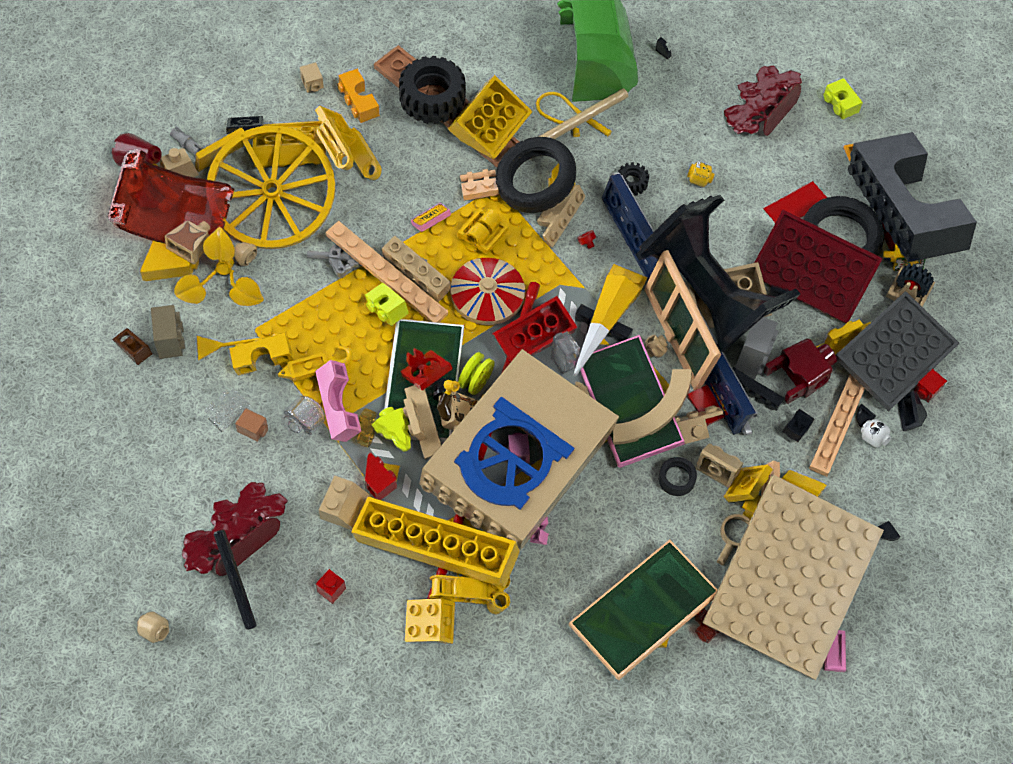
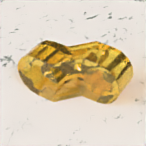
(367, 432)

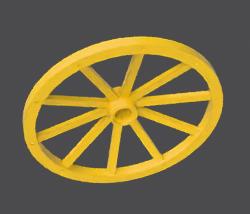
(311, 145)

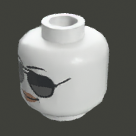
(876, 433)

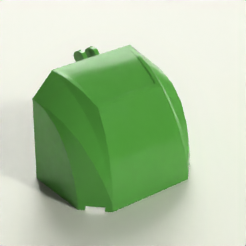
(603, 48)

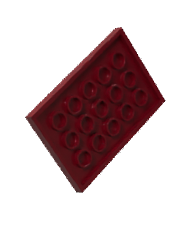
(818, 264)

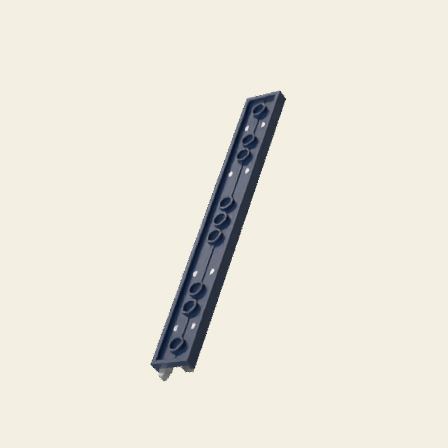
(635, 230)

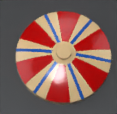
(487, 291)

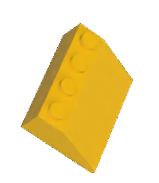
(490, 118)
(290, 148)

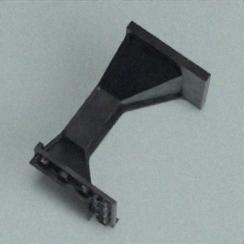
(687, 240)

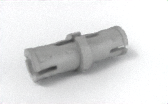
(185, 141)

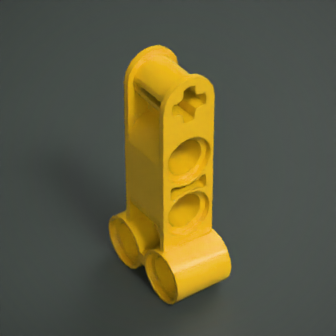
(469, 591)

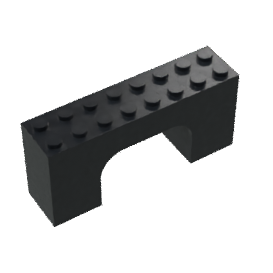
(917, 228)

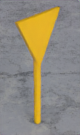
(207, 346)

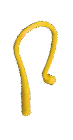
(576, 133)

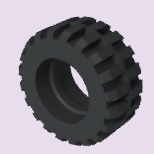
(432, 72)

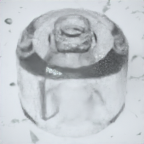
(303, 417)

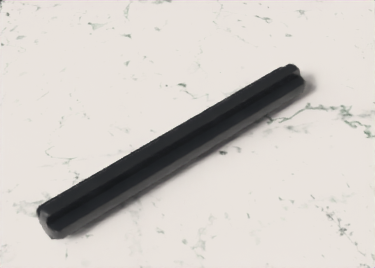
(235, 579)

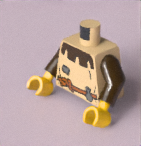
(454, 406)

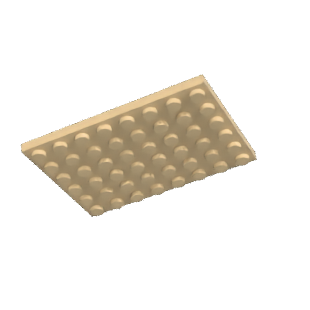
(793, 577)

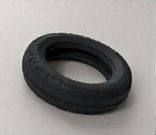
(548, 197)
(852, 209)

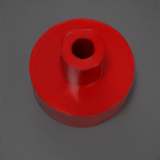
(587, 238)

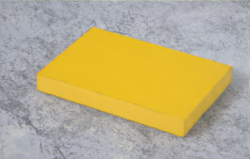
(206, 156)

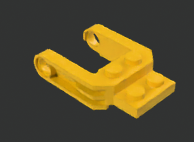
(344, 141)

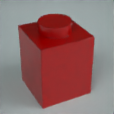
(930, 385)
(330, 586)

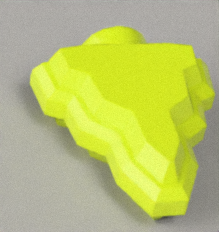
(394, 427)

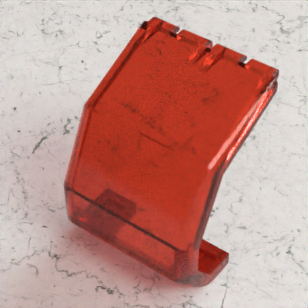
(158, 200)

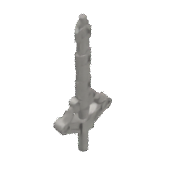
(335, 256)

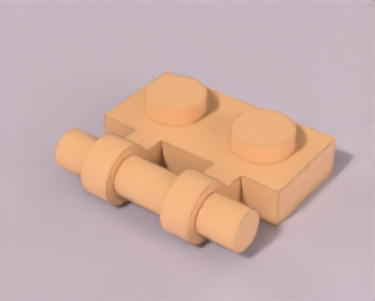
(481, 188)

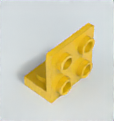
(430, 621)

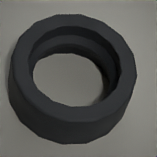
(673, 489)

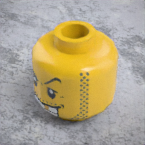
(700, 174)

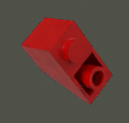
(378, 479)

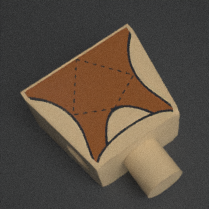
(188, 240)

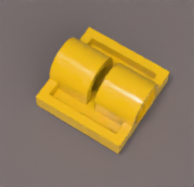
(483, 230)

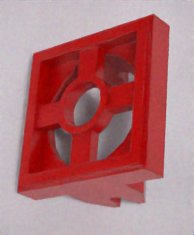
(431, 372)

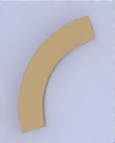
(658, 416)

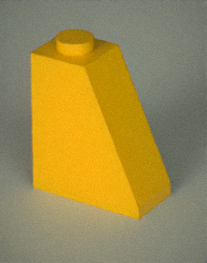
(164, 264)

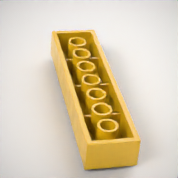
(436, 541)

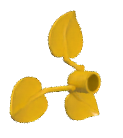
(220, 247)

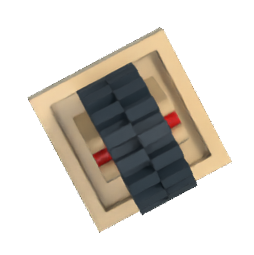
(913, 281)

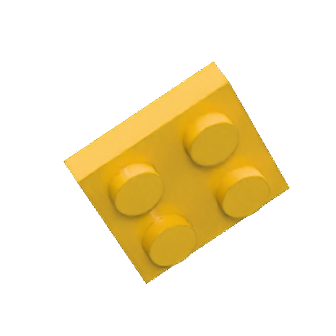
(748, 483)

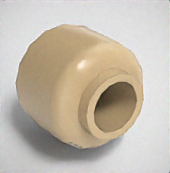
(153, 627)

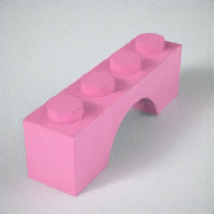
(332, 380)

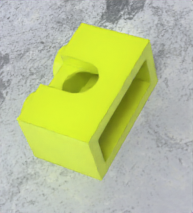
(843, 98)
(386, 304)

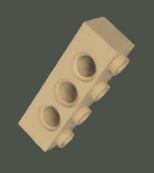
(416, 269)

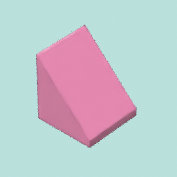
(540, 537)

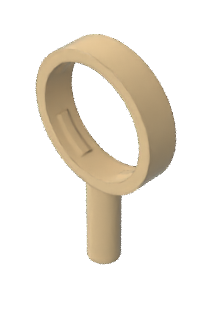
(729, 544)

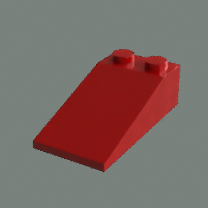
(535, 329)

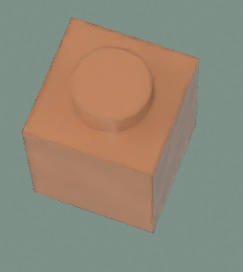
(252, 425)

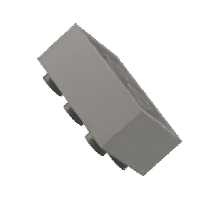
(757, 347)

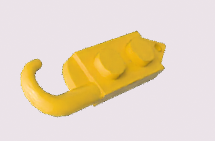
(306, 366)

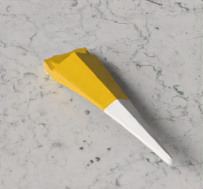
(617, 295)

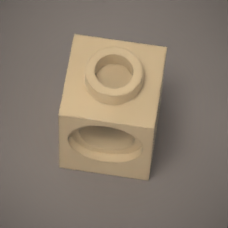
(311, 77)

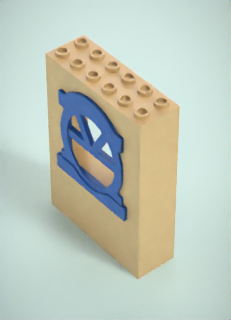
(548, 410)

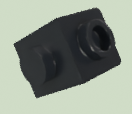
(798, 425)

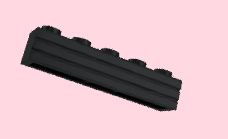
(619, 330)
(760, 392)

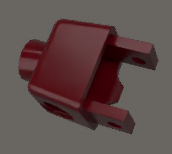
(806, 366)

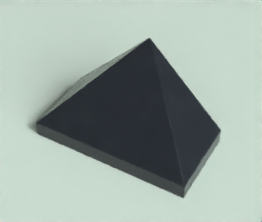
(911, 411)

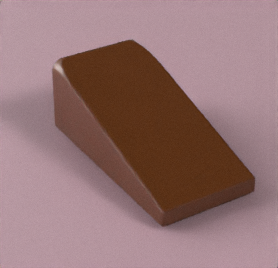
(133, 346)

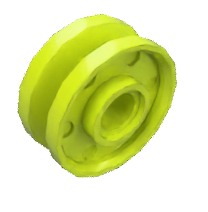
(476, 373)

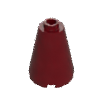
(129, 141)

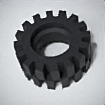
(640, 172)

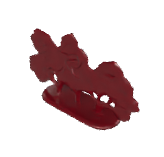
(762, 95)
(237, 522)

